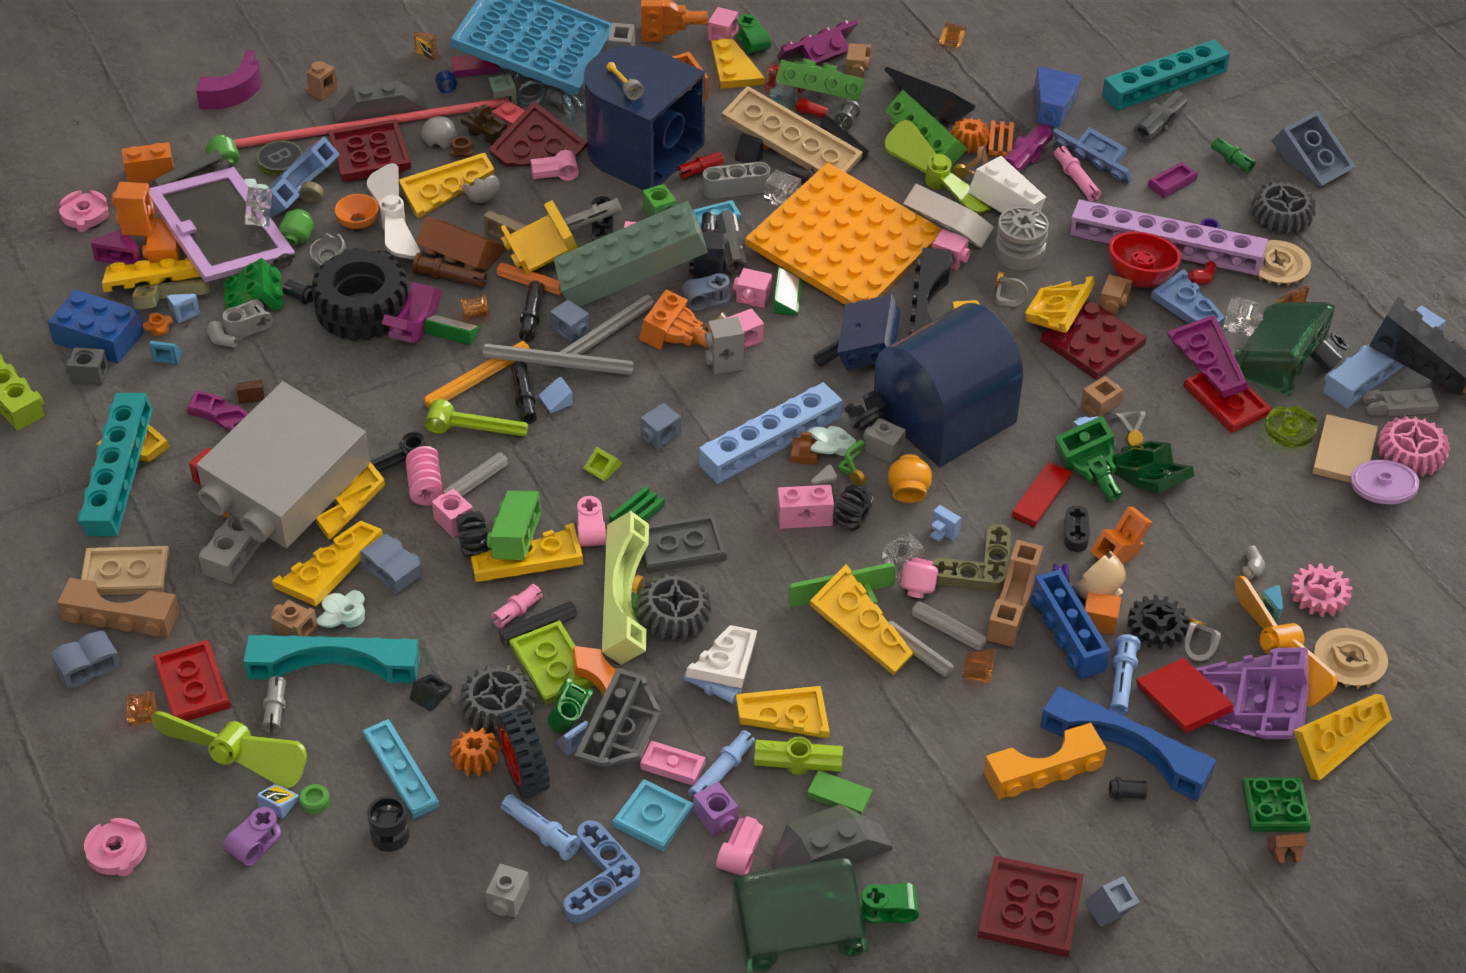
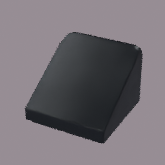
(749, 149)
(429, 691)

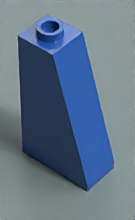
(1054, 95)

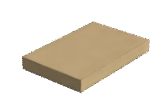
(1343, 447)
(127, 569)

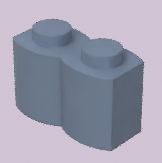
(391, 563)
(85, 659)

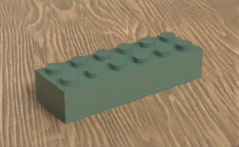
(630, 255)

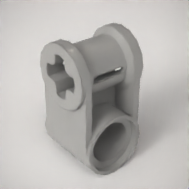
(245, 319)

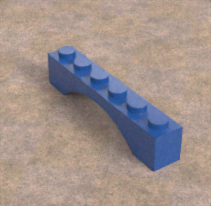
(1180, 765)

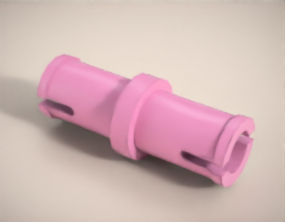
(516, 606)

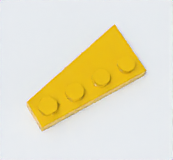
(143, 270)
(329, 566)
(857, 617)
(1339, 734)

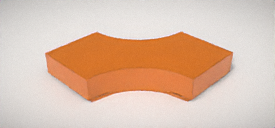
(592, 665)

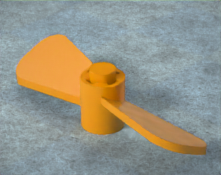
(1321, 678)

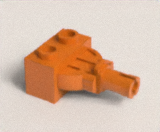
(665, 18)
(672, 323)

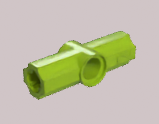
(798, 755)

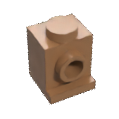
(858, 59)
(319, 76)
(1115, 294)
(1101, 397)
(293, 620)

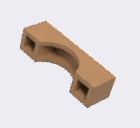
(1015, 595)
(150, 614)

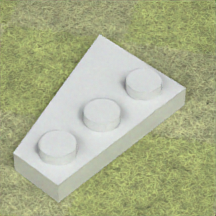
(727, 658)

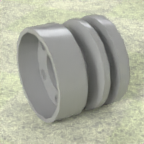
(1021, 238)

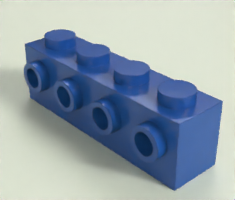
(1070, 624)

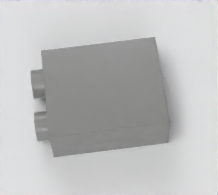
(282, 465)

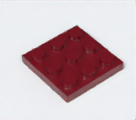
(368, 149)
(1095, 340)
(1031, 906)

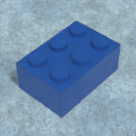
(96, 324)

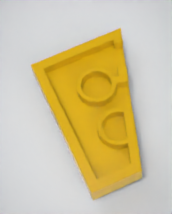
(734, 66)
(785, 710)

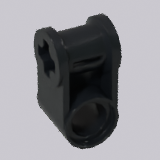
(1329, 351)

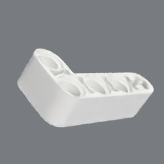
(948, 214)

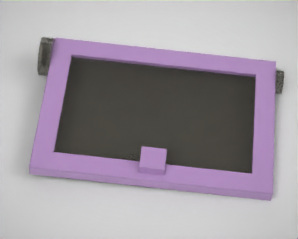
(210, 224)

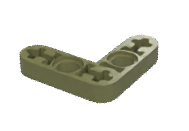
(148, 295)
(982, 571)

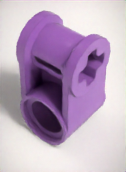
(253, 839)

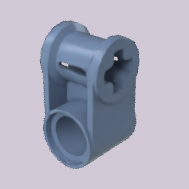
(705, 293)

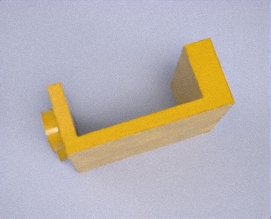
(539, 241)

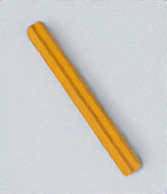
(470, 378)

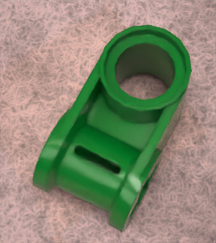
(752, 34)
(569, 702)
(892, 903)

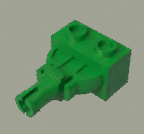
(1090, 454)

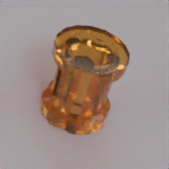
(474, 307)

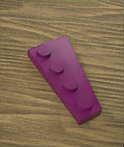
(1210, 353)

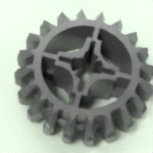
(1283, 207)
(659, 613)
(493, 694)

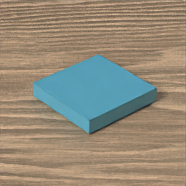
(653, 815)

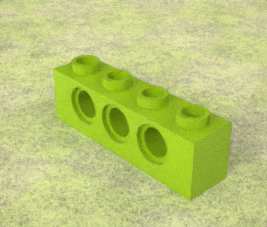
(17, 400)

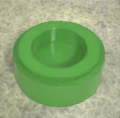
(314, 799)

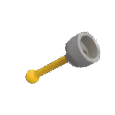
(628, 85)

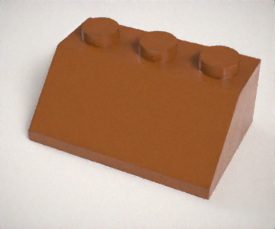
(458, 244)

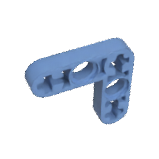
(609, 877)

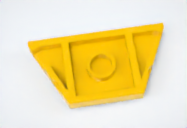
(1059, 304)

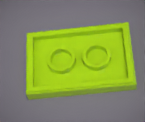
(547, 659)

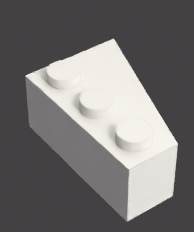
(1004, 187)

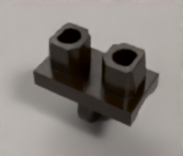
(482, 122)

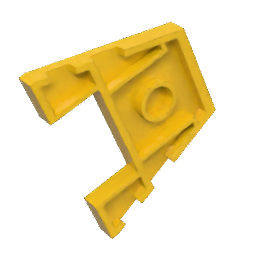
(351, 501)

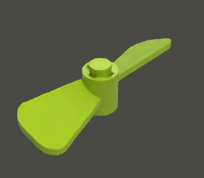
(911, 147)
(271, 758)

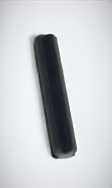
(835, 129)
(562, 612)

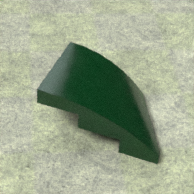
(1151, 466)

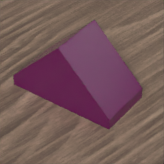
(115, 248)

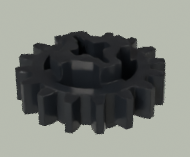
(1158, 621)

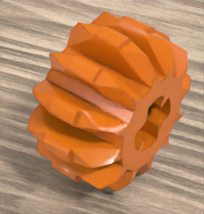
(971, 133)
(475, 752)

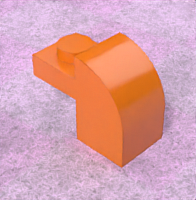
(1125, 539)

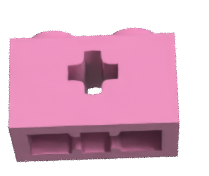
(805, 506)

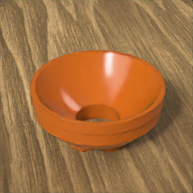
(355, 207)

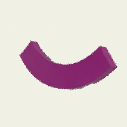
(216, 410)

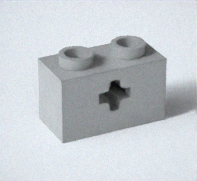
(725, 345)

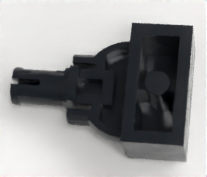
(713, 261)

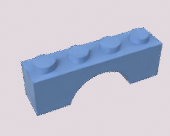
(303, 169)

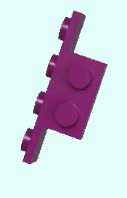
(823, 46)

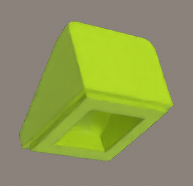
(602, 464)

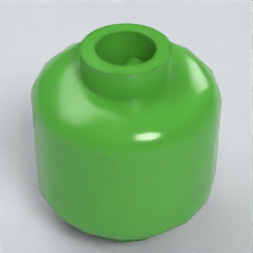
(226, 148)
(296, 227)

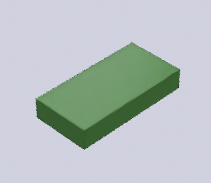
(835, 791)

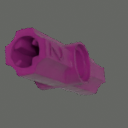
(1029, 148)

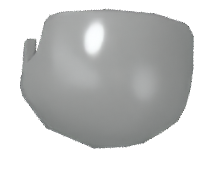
(439, 131)
(482, 190)
(325, 248)

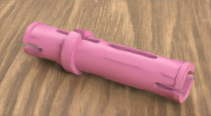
(1072, 167)

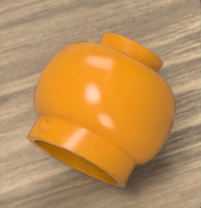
(909, 478)

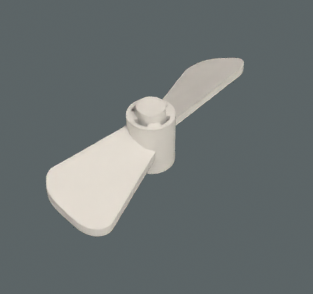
(385, 190)

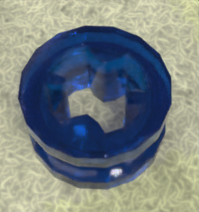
(448, 87)

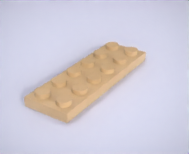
(789, 132)

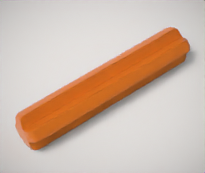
(518, 275)

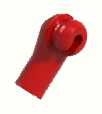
(1203, 276)

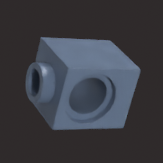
(569, 321)
(660, 426)
(1112, 901)

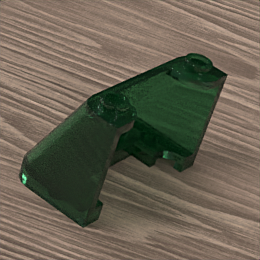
(1284, 342)
(798, 911)

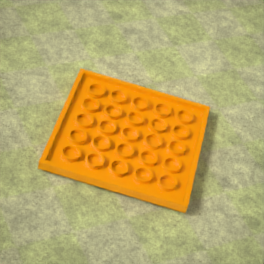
(843, 237)

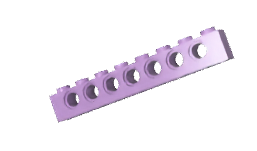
(1194, 241)

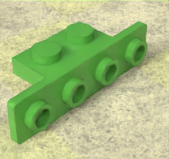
(819, 79)
(871, 579)

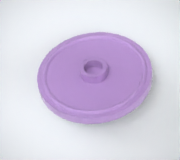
(1385, 482)

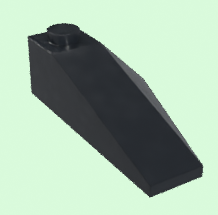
(935, 100)

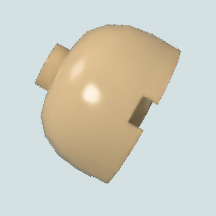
(1102, 578)

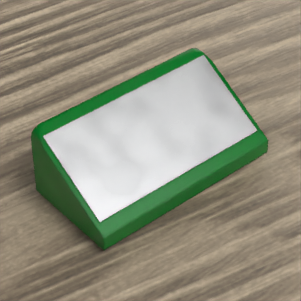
(787, 293)
(451, 329)

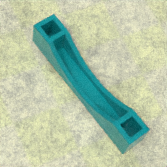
(277, 655)

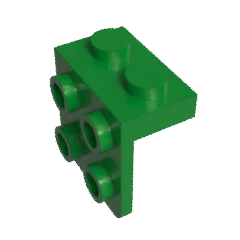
(254, 282)

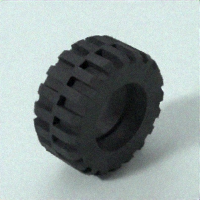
(358, 274)

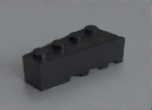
(1421, 347)

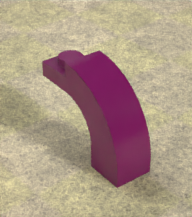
(233, 88)
(420, 304)

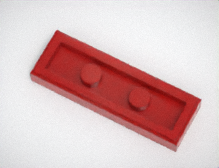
(1041, 494)

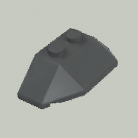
(377, 100)
(621, 722)
(830, 836)

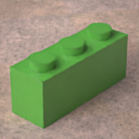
(515, 525)

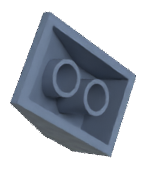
(1313, 149)

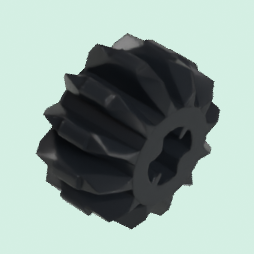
(852, 507)
(472, 533)

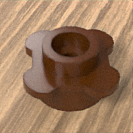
(462, 147)

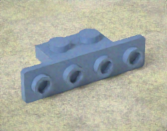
(1098, 149)

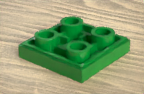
(1276, 804)

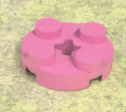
(94, 210)
(120, 861)

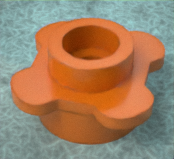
(157, 324)

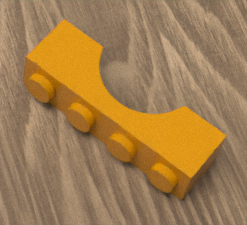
(1014, 773)

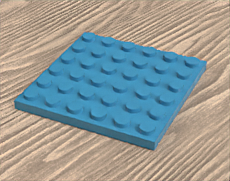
(533, 39)

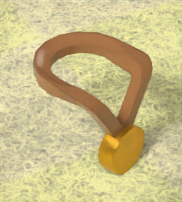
(962, 171)

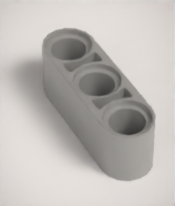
(735, 180)

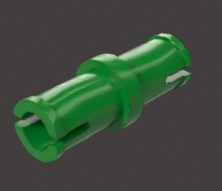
(1233, 154)

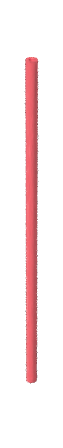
(401, 118)

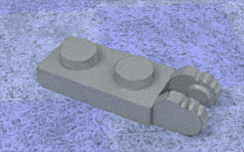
(1400, 402)

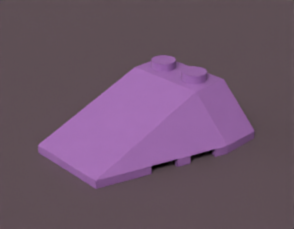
(1265, 692)

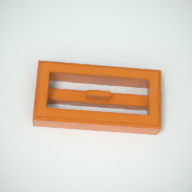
(1001, 128)

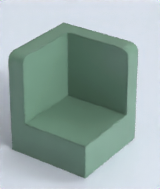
(502, 87)

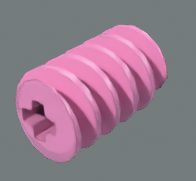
(423, 475)

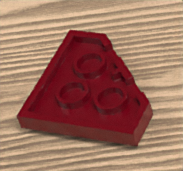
(533, 137)

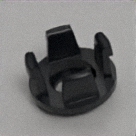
(875, 408)

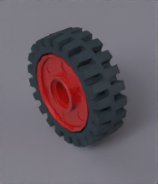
(522, 752)

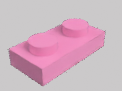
(672, 763)

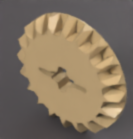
(1293, 260)
(1369, 656)

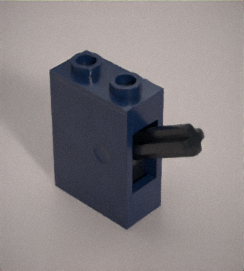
(865, 332)

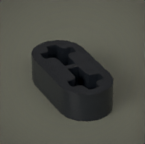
(1081, 528)

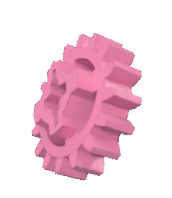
(1321, 590)

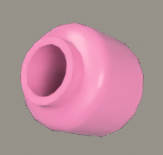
(918, 577)

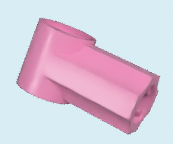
(561, 166)
(739, 851)

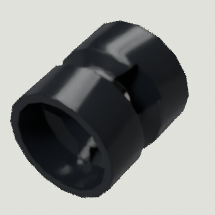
(388, 823)

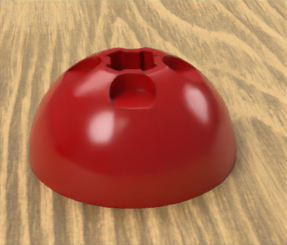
(1143, 258)

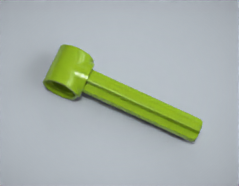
(442, 418)

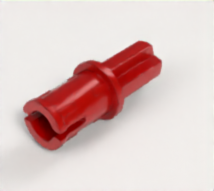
(700, 164)

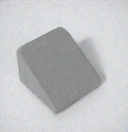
(826, 477)

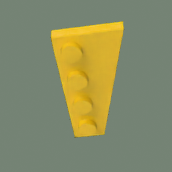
(439, 185)
(544, 554)

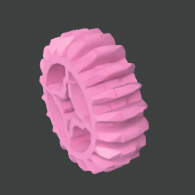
(1414, 445)

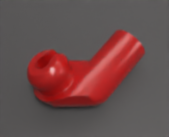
(805, 106)

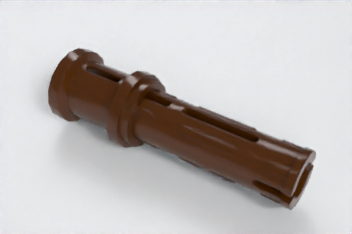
(437, 268)

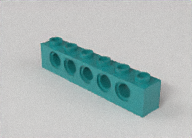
(1165, 74)
(115, 464)

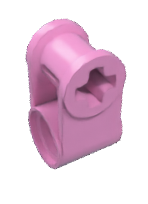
(590, 522)

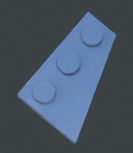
(1185, 299)

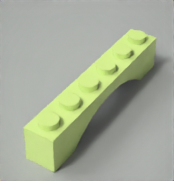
(625, 545)

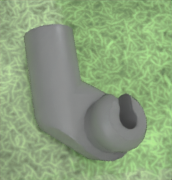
(218, 336)
(1255, 565)

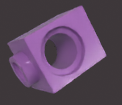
(715, 799)

